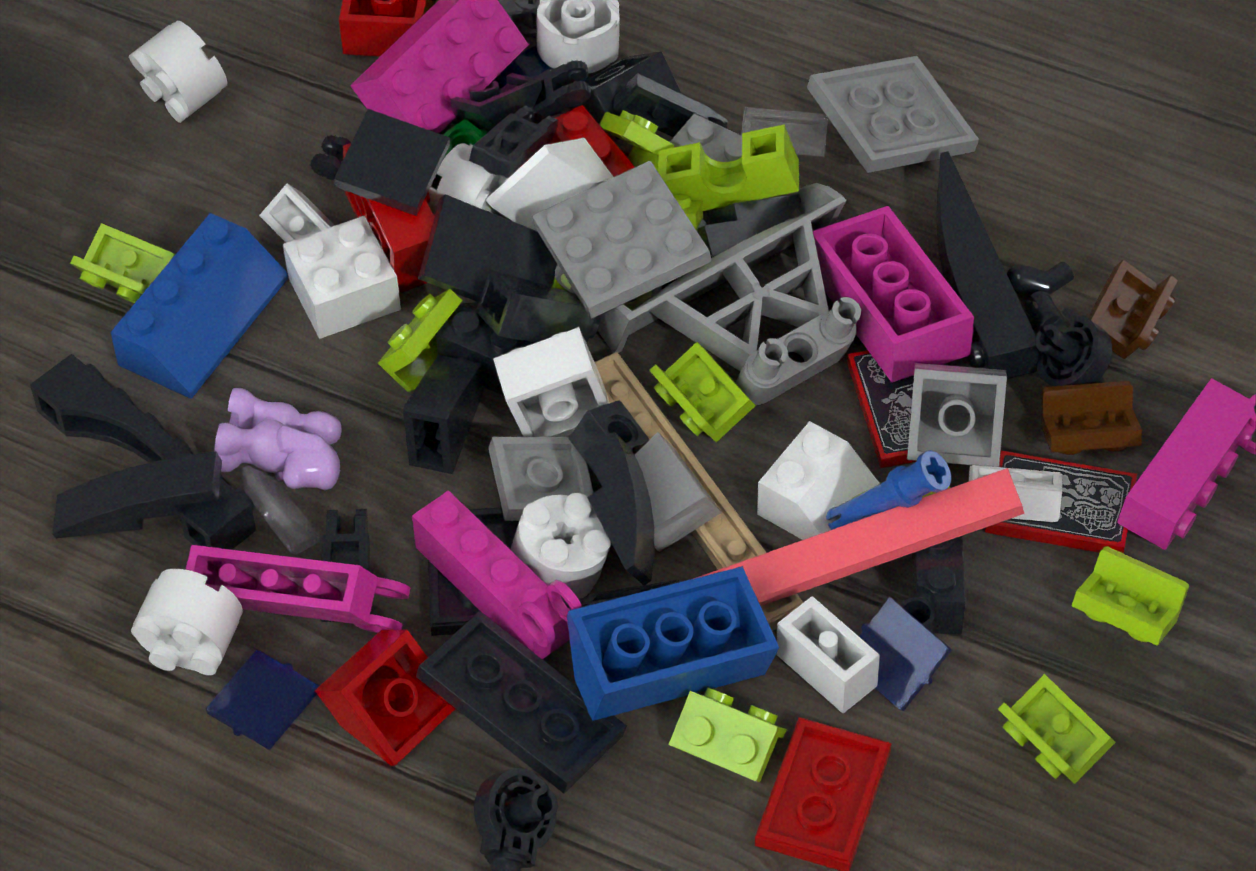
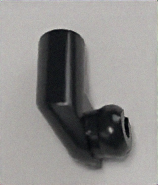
(1030, 280)

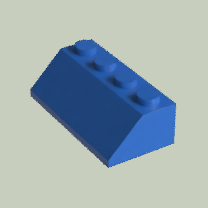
(198, 307)
(669, 643)

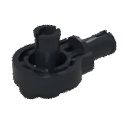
(1068, 345)
(504, 815)

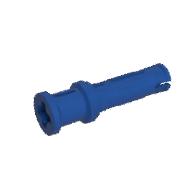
(902, 488)

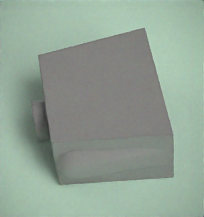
(674, 491)

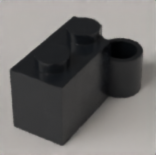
(939, 587)

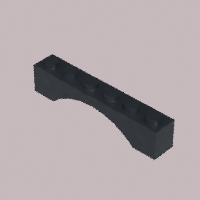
(86, 406)

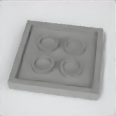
(892, 113)
(621, 239)

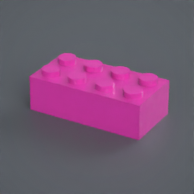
(440, 58)
(902, 296)

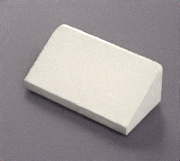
(294, 215)
(1038, 491)

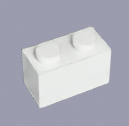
(827, 654)

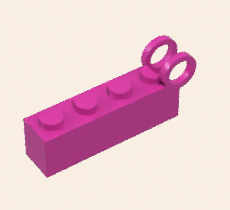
(1189, 463)
(493, 575)
(298, 586)

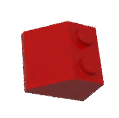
(381, 697)

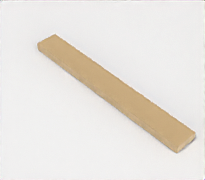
(725, 536)

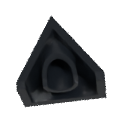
(492, 105)

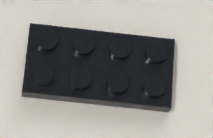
(519, 701)

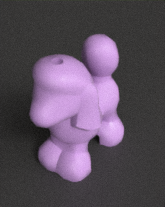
(280, 441)

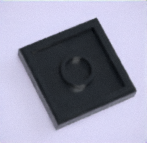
(392, 162)

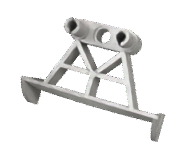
(769, 371)

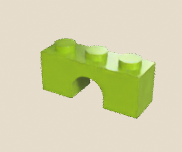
(764, 171)

